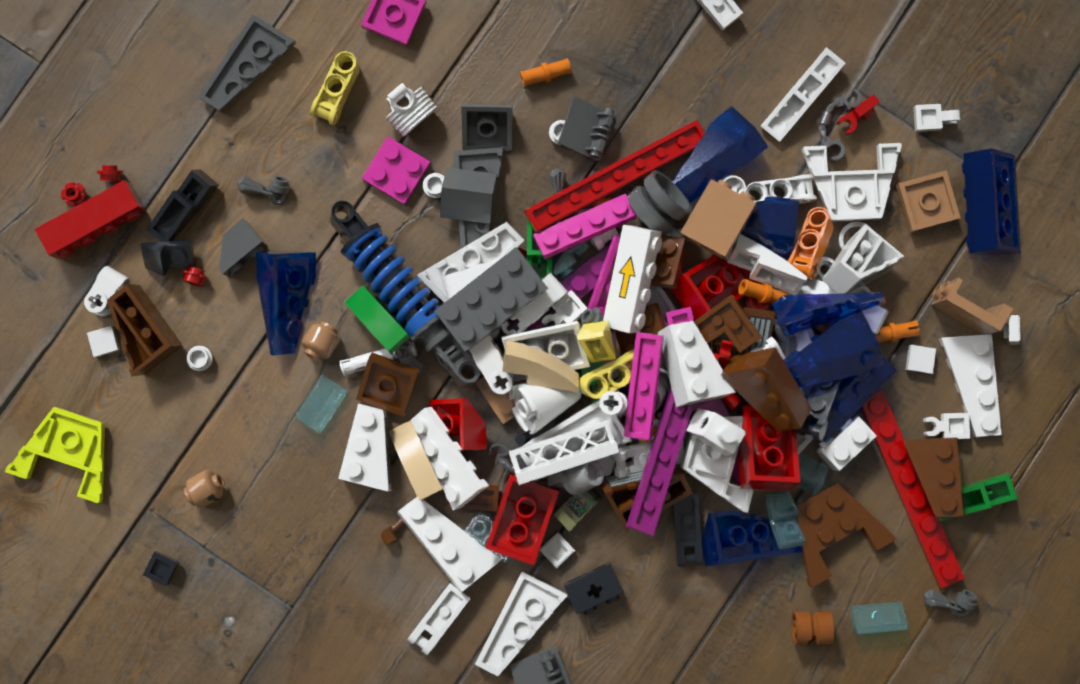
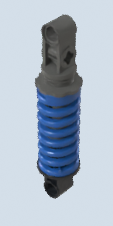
(400, 291)

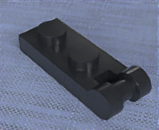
(822, 403)
(688, 531)

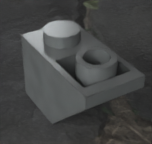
(238, 247)

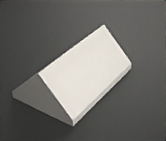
(555, 340)

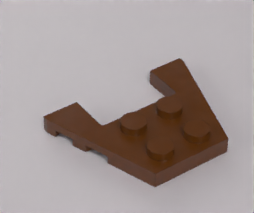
(827, 520)

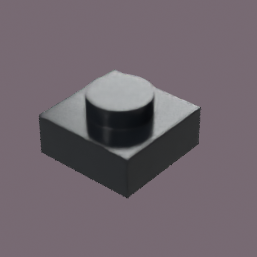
(161, 568)

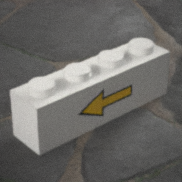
(632, 278)

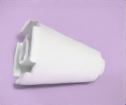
(539, 405)

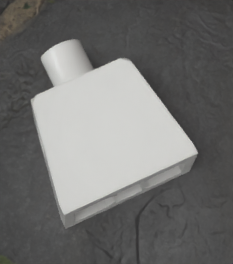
(717, 433)

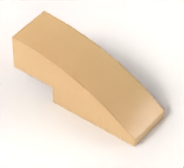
(539, 367)
(415, 460)

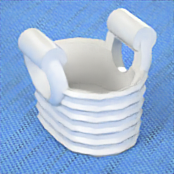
(409, 117)

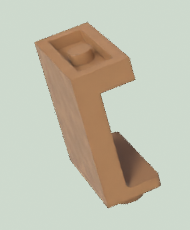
(719, 218)
(968, 313)

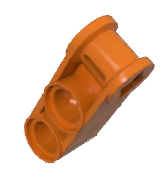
(809, 258)

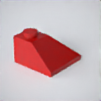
(462, 421)

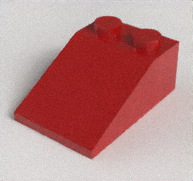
(709, 285)
(767, 456)
(522, 519)

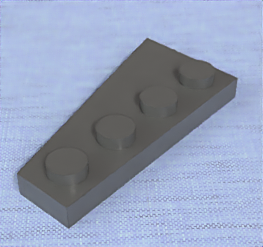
(247, 60)
(477, 160)

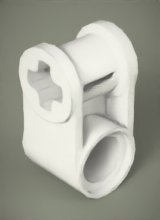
(106, 284)

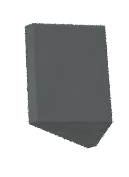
(487, 126)
(467, 195)

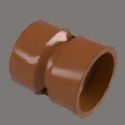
(813, 627)

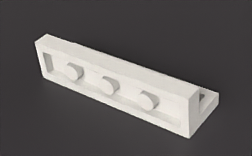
(566, 461)

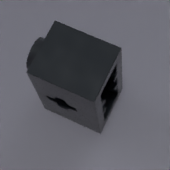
(600, 576)

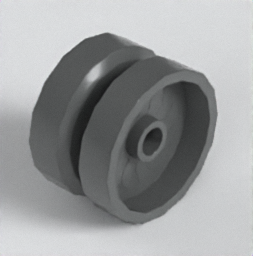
(659, 203)

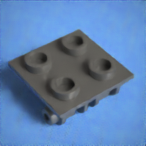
(586, 128)
(540, 668)

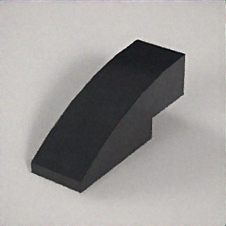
(182, 205)

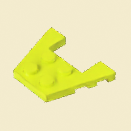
(69, 440)

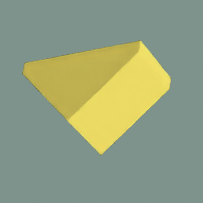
(597, 341)

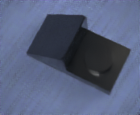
(168, 254)

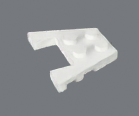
(853, 193)
(715, 468)

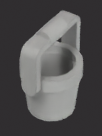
(578, 478)

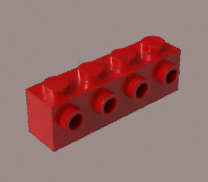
(90, 220)

